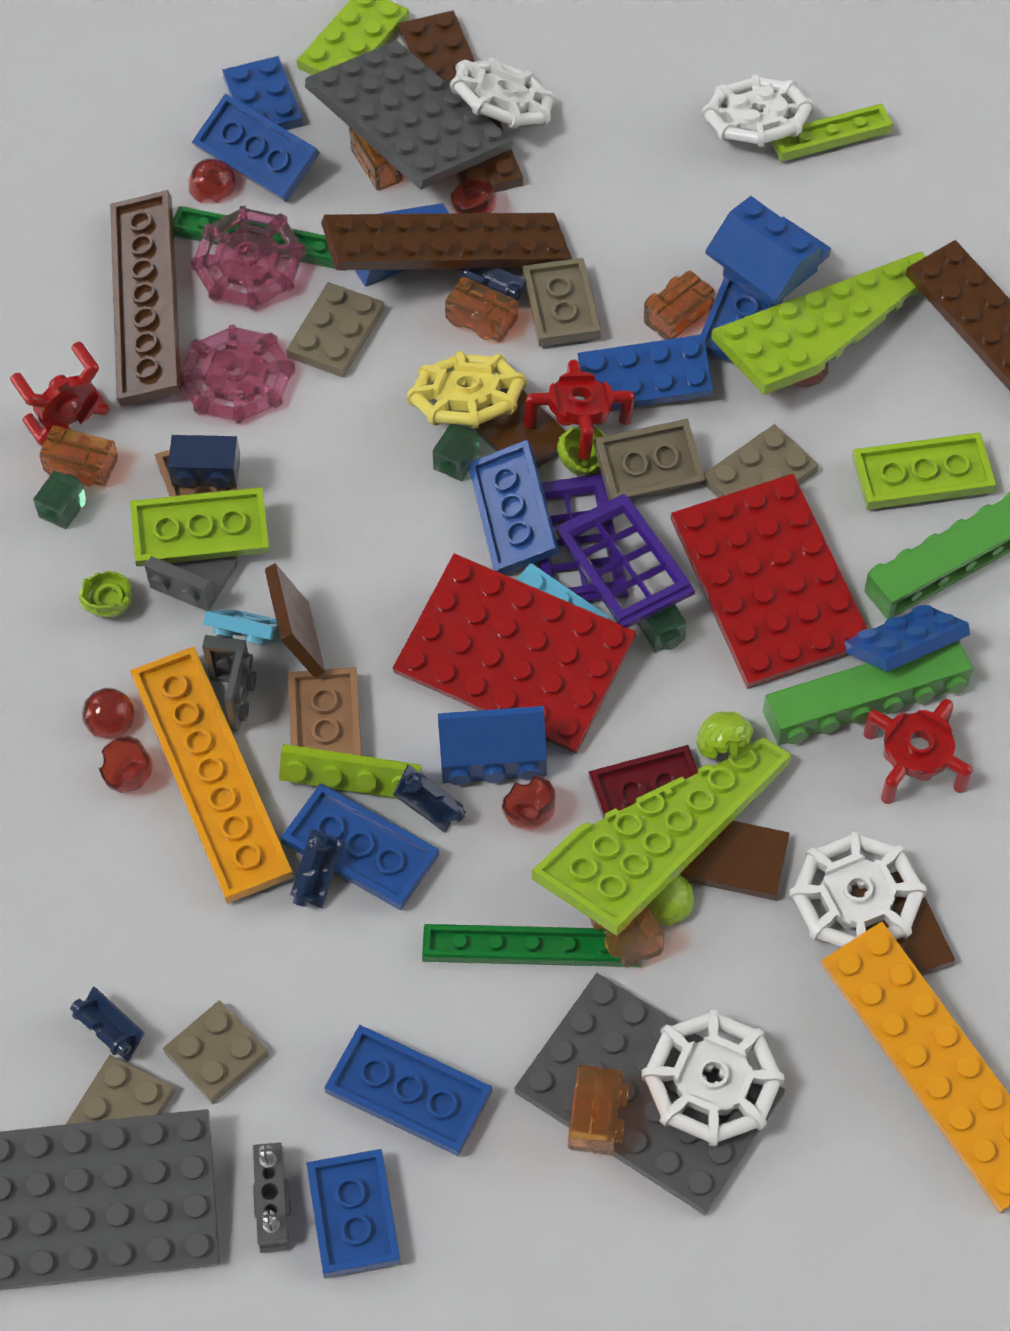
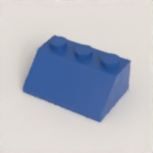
(764, 250)
(492, 745)

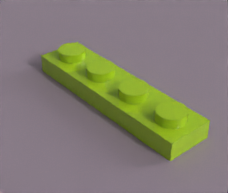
(835, 132)
(341, 770)

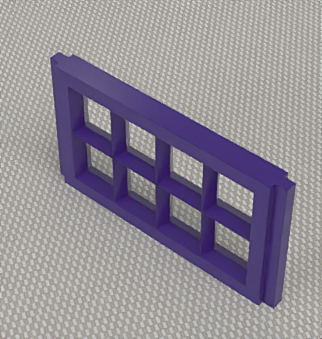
(578, 486)
(652, 603)

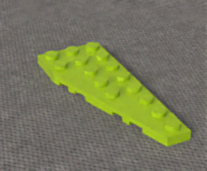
(808, 331)
(635, 853)

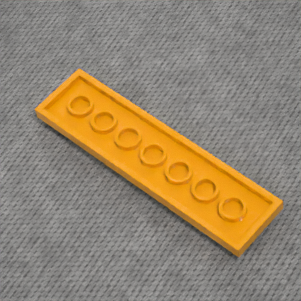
(211, 775)
(929, 1054)

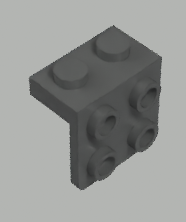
(191, 581)
(231, 663)

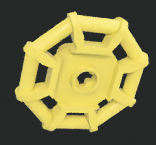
(453, 394)

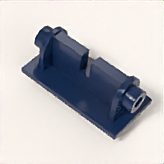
(496, 279)
(428, 799)
(316, 869)
(109, 1023)

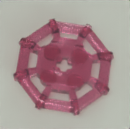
(252, 272)
(236, 387)

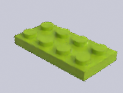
(352, 32)
(923, 470)
(199, 526)

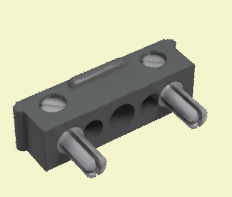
(272, 1229)

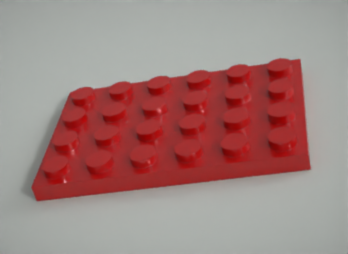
(769, 579)
(514, 648)

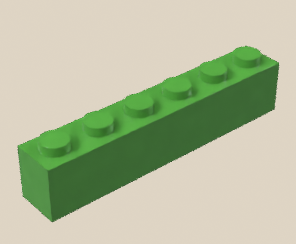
(940, 560)
(852, 693)

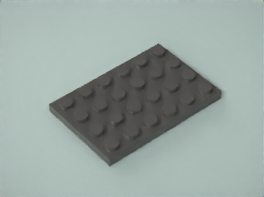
(408, 114)
(621, 1032)
(107, 1199)

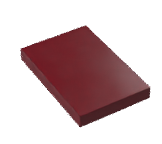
(624, 782)

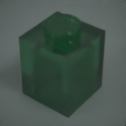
(455, 451)
(60, 499)
(664, 629)

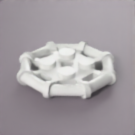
(502, 93)
(758, 110)
(856, 870)
(709, 1097)

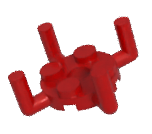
(64, 400)
(580, 412)
(916, 762)

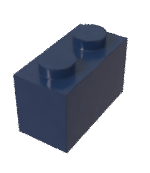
(204, 461)

